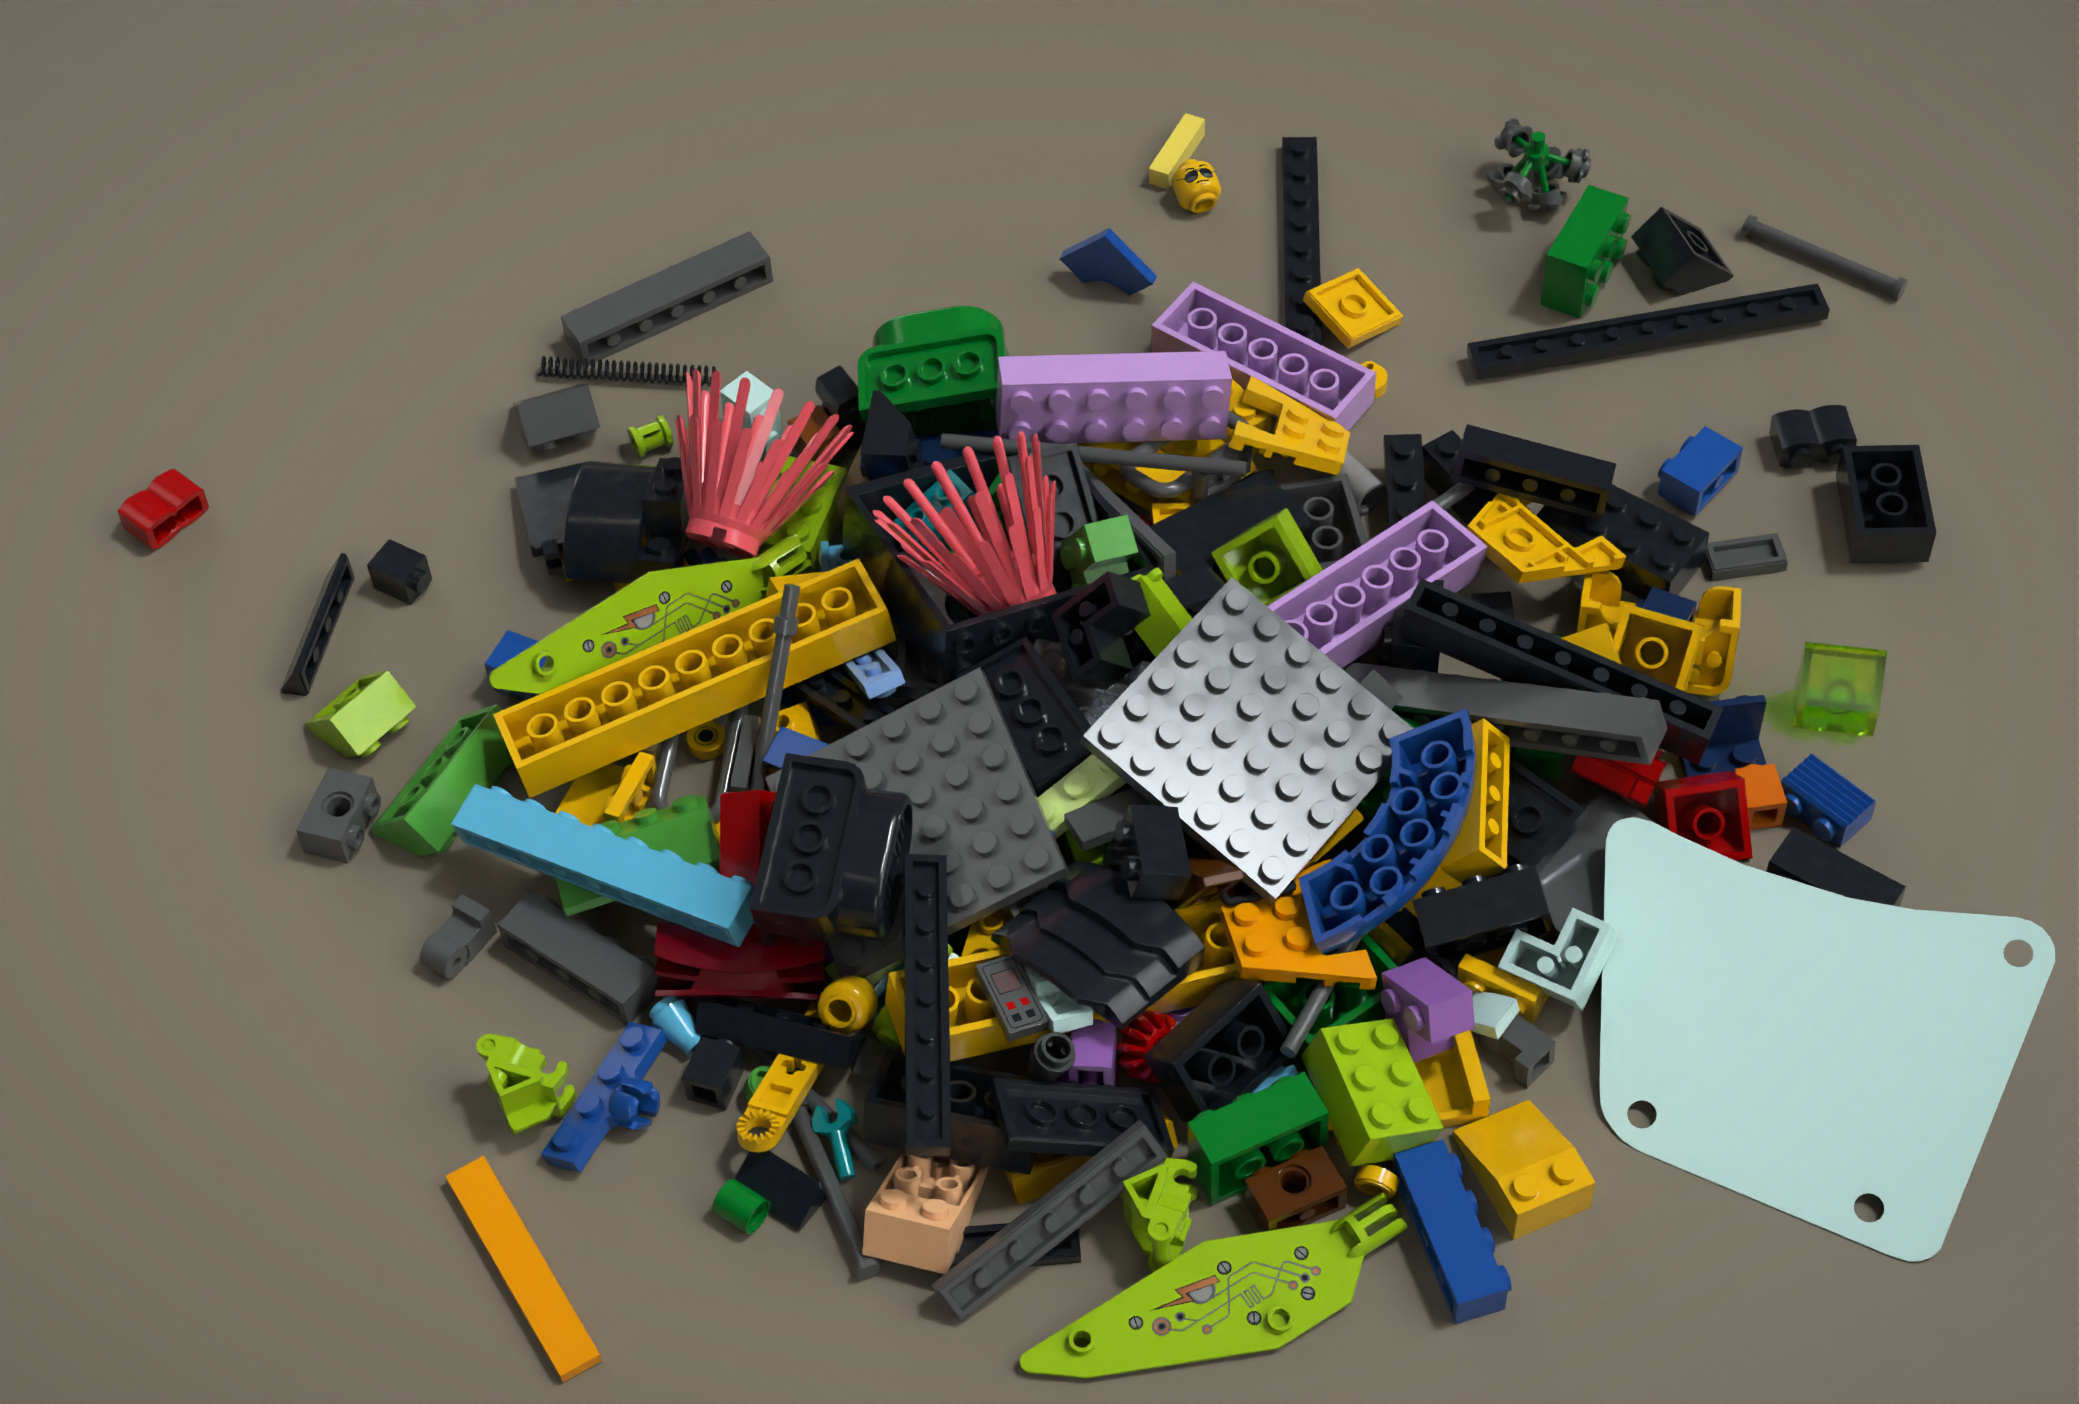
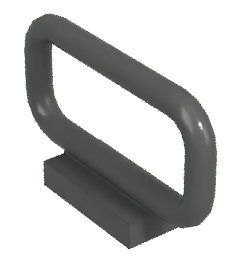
(1201, 484)
(736, 763)

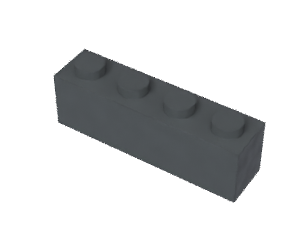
(579, 956)

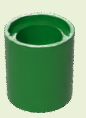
(741, 1206)

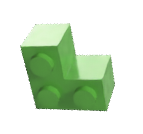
(1098, 549)

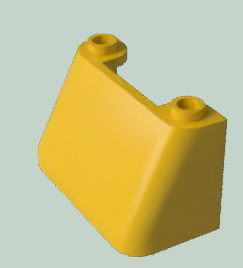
(1717, 610)

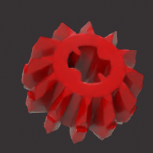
(1138, 1039)

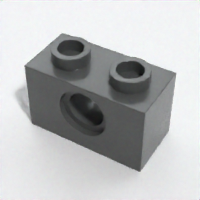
(338, 815)

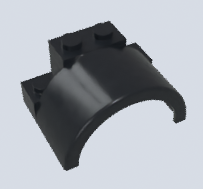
(608, 518)

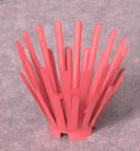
(724, 470)
(984, 568)

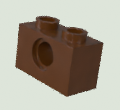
(1308, 1170)

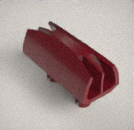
(708, 968)

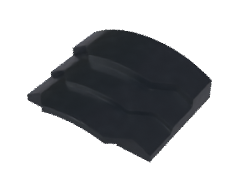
(1102, 943)

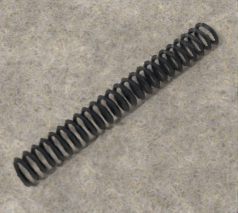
(621, 365)

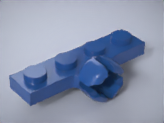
(610, 1098)

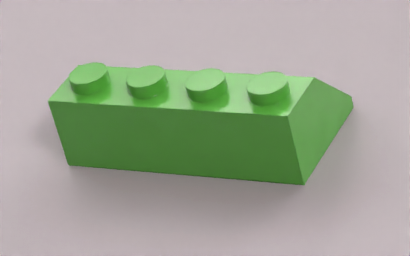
(428, 803)
(681, 828)

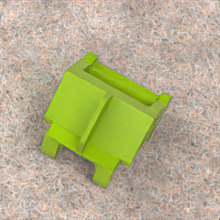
(522, 1088)
(1159, 1210)

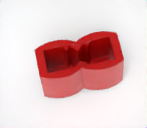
(163, 509)

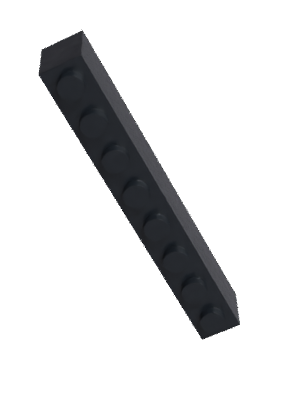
(1533, 656)

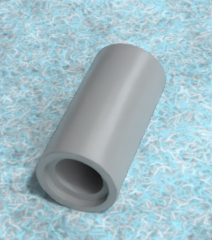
(1365, 486)

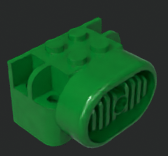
(936, 369)

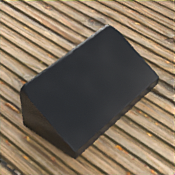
(791, 1192)

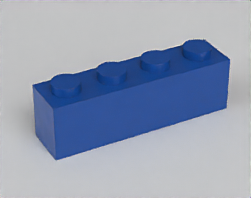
(1451, 1232)

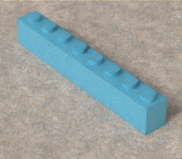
(606, 863)

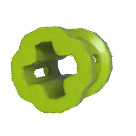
(658, 427)

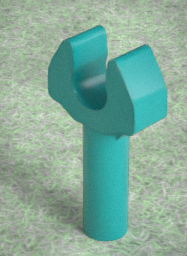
(838, 1135)

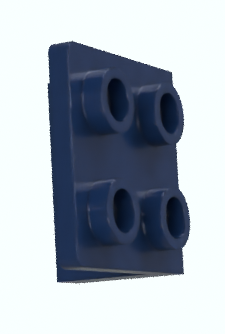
(1734, 739)

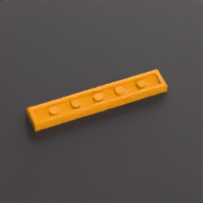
(523, 1269)

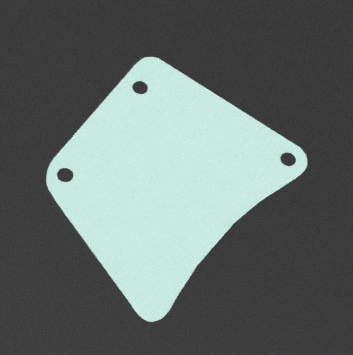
(1807, 1036)

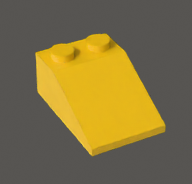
(1526, 1168)

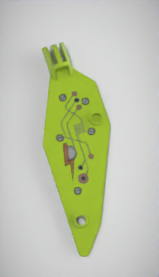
(646, 614)
(1223, 1298)

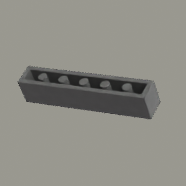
(667, 298)

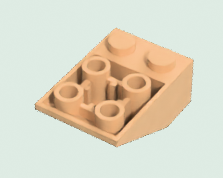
(922, 1211)

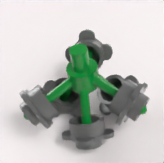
(1544, 162)

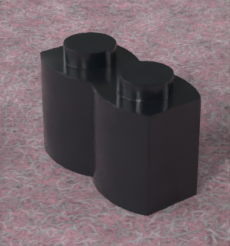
(840, 397)
(1811, 435)

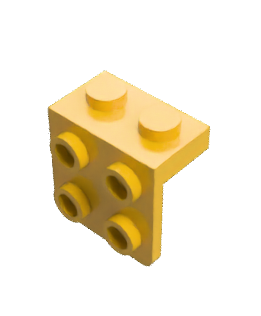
(1483, 975)

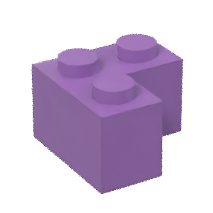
(1426, 1006)
(1094, 1053)

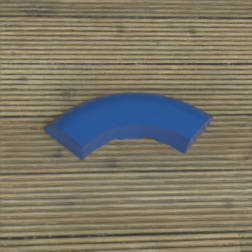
(1404, 840)

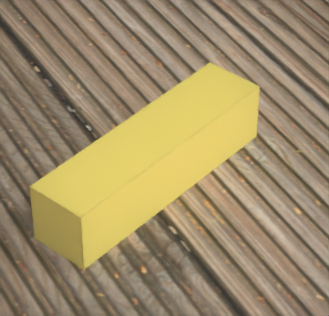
(1176, 150)

